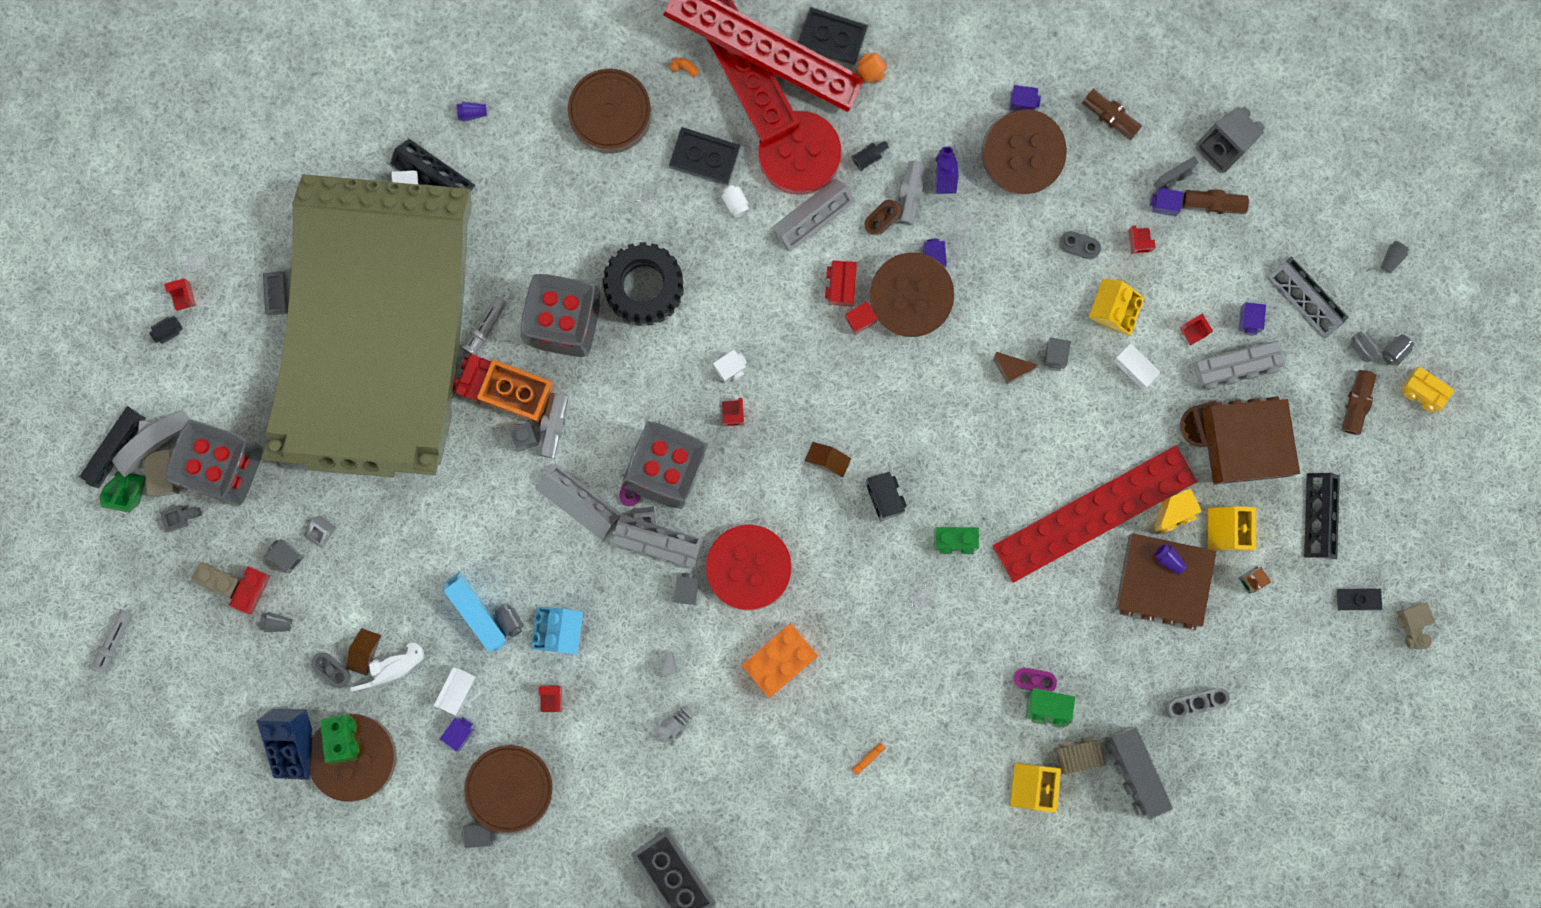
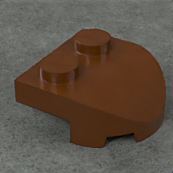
(1193, 427)

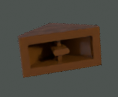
(1012, 367)
(828, 458)
(362, 651)

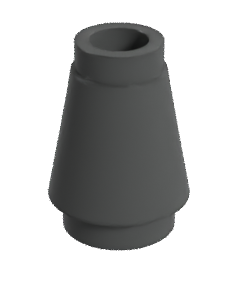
(1394, 256)
(274, 623)

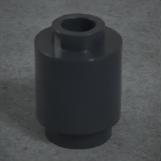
(165, 329)

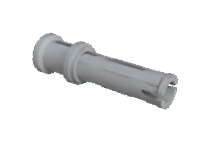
(479, 334)
(103, 651)

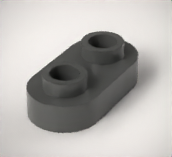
(1080, 245)
(331, 670)

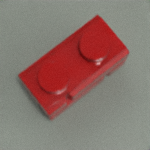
(842, 283)
(472, 377)
(249, 590)

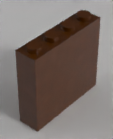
(1250, 440)
(1159, 592)

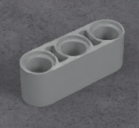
(1206, 698)

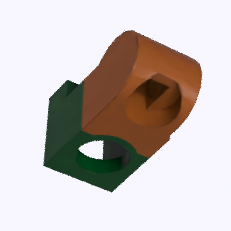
(1254, 579)

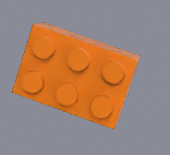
(515, 391)
(779, 660)

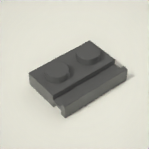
(1181, 171)

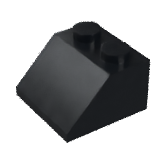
(885, 496)

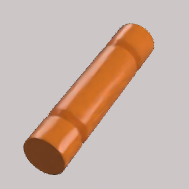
(879, 748)

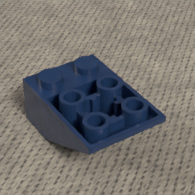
(287, 742)

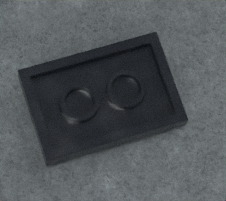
(833, 35)
(704, 156)

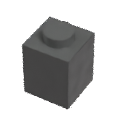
(1057, 354)
(524, 436)
(284, 555)
(686, 589)
(477, 836)

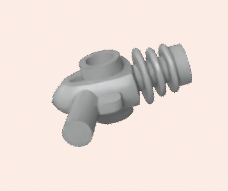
(673, 727)

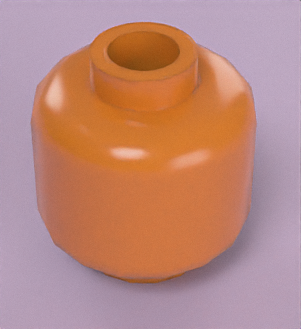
(871, 67)

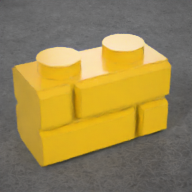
(1427, 390)

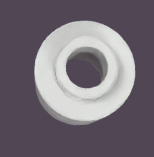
(735, 201)

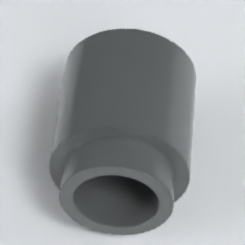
(1365, 346)
(1397, 350)
(509, 621)

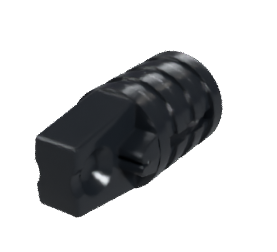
(869, 155)

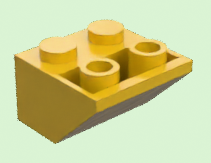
(1116, 306)
(1176, 509)
(1231, 529)
(1035, 787)

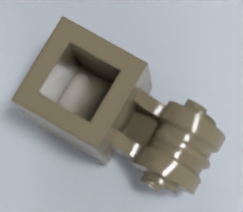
(1413, 621)

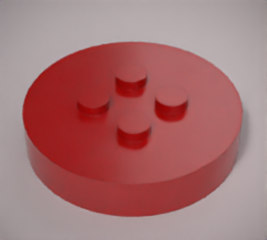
(803, 157)
(748, 567)

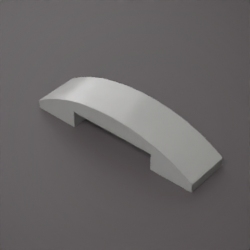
(147, 441)

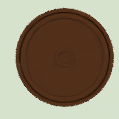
(609, 110)
(1024, 151)
(912, 294)
(357, 778)
(508, 790)

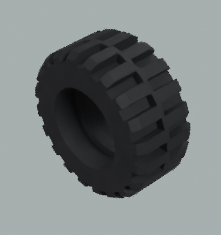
(643, 256)

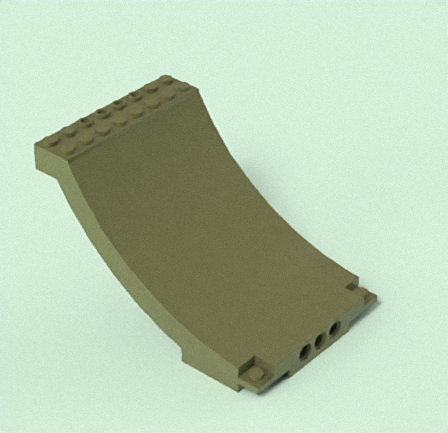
(371, 326)

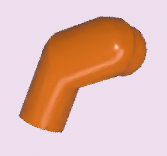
(684, 63)

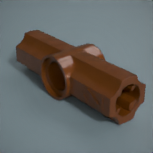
(1112, 113)
(1215, 201)
(1359, 402)

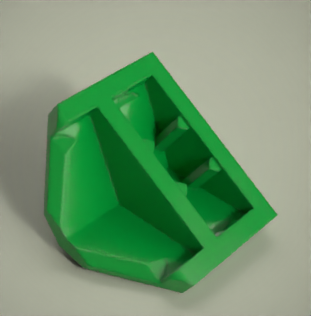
(123, 492)

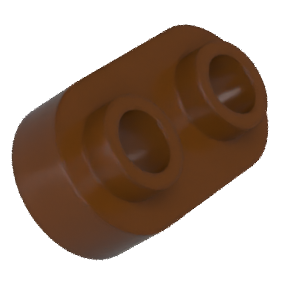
(883, 216)

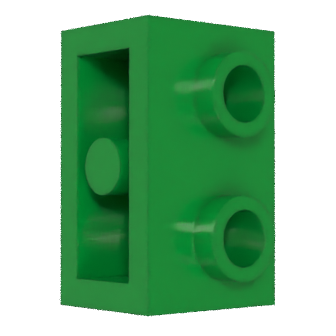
(956, 539)
(1050, 708)
(339, 739)

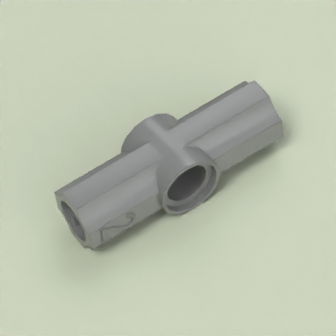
(911, 192)
(552, 425)

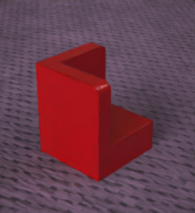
(1141, 240)
(181, 294)
(861, 317)
(1196, 329)
(733, 412)
(551, 698)

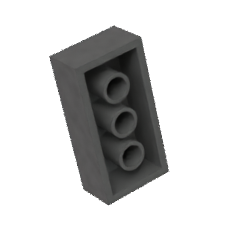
(1138, 772)
(672, 873)

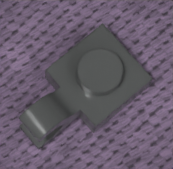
(177, 517)

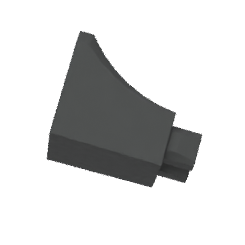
(1229, 139)

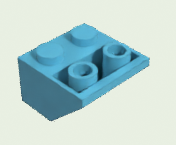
(557, 630)

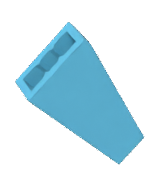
(474, 612)

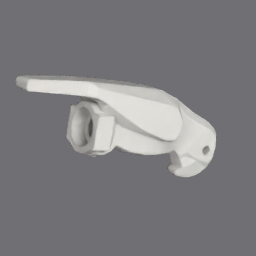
(393, 667)

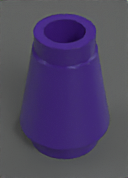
(469, 111)
(1169, 558)

